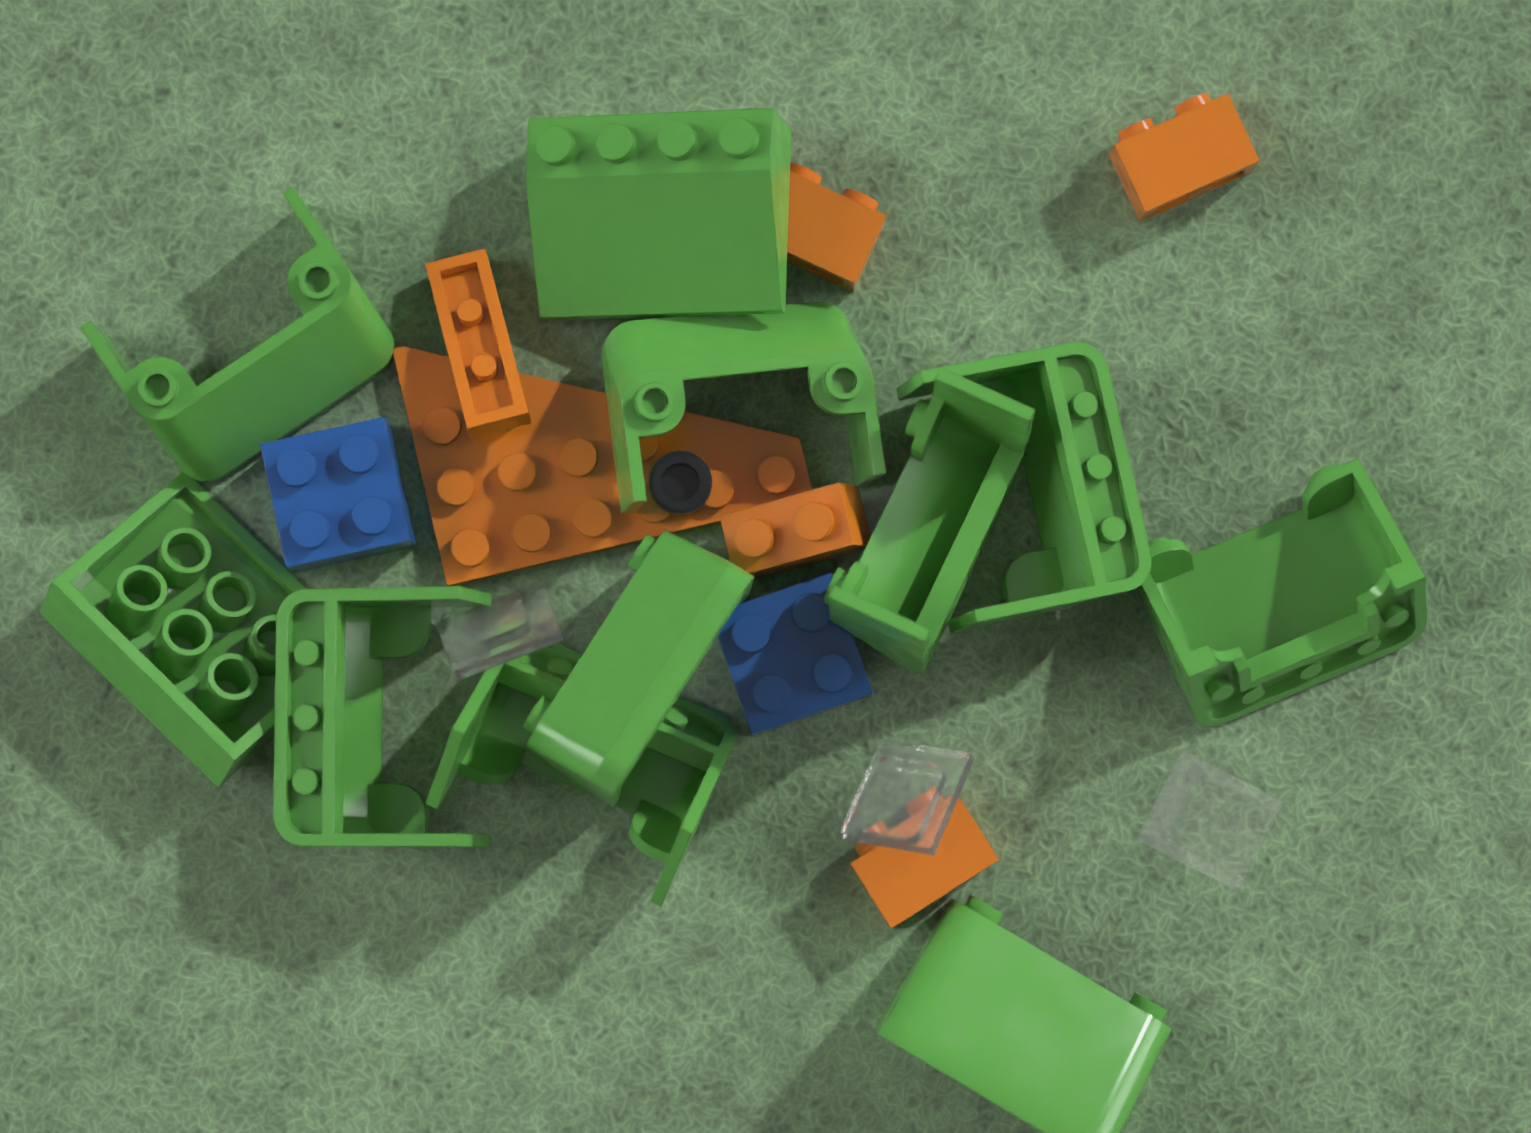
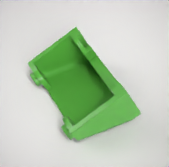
(1286, 599)
(1024, 1026)

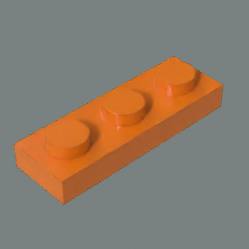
(477, 343)

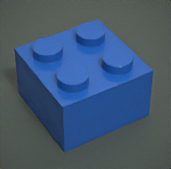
(338, 495)
(791, 657)

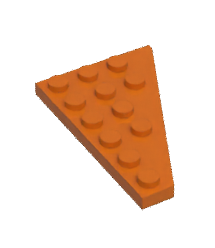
(553, 483)

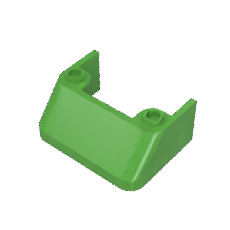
(653, 357)
(273, 386)
(1075, 479)
(935, 521)
(636, 664)
(333, 715)
(663, 790)

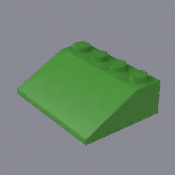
(659, 213)
(182, 623)

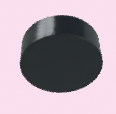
(680, 483)

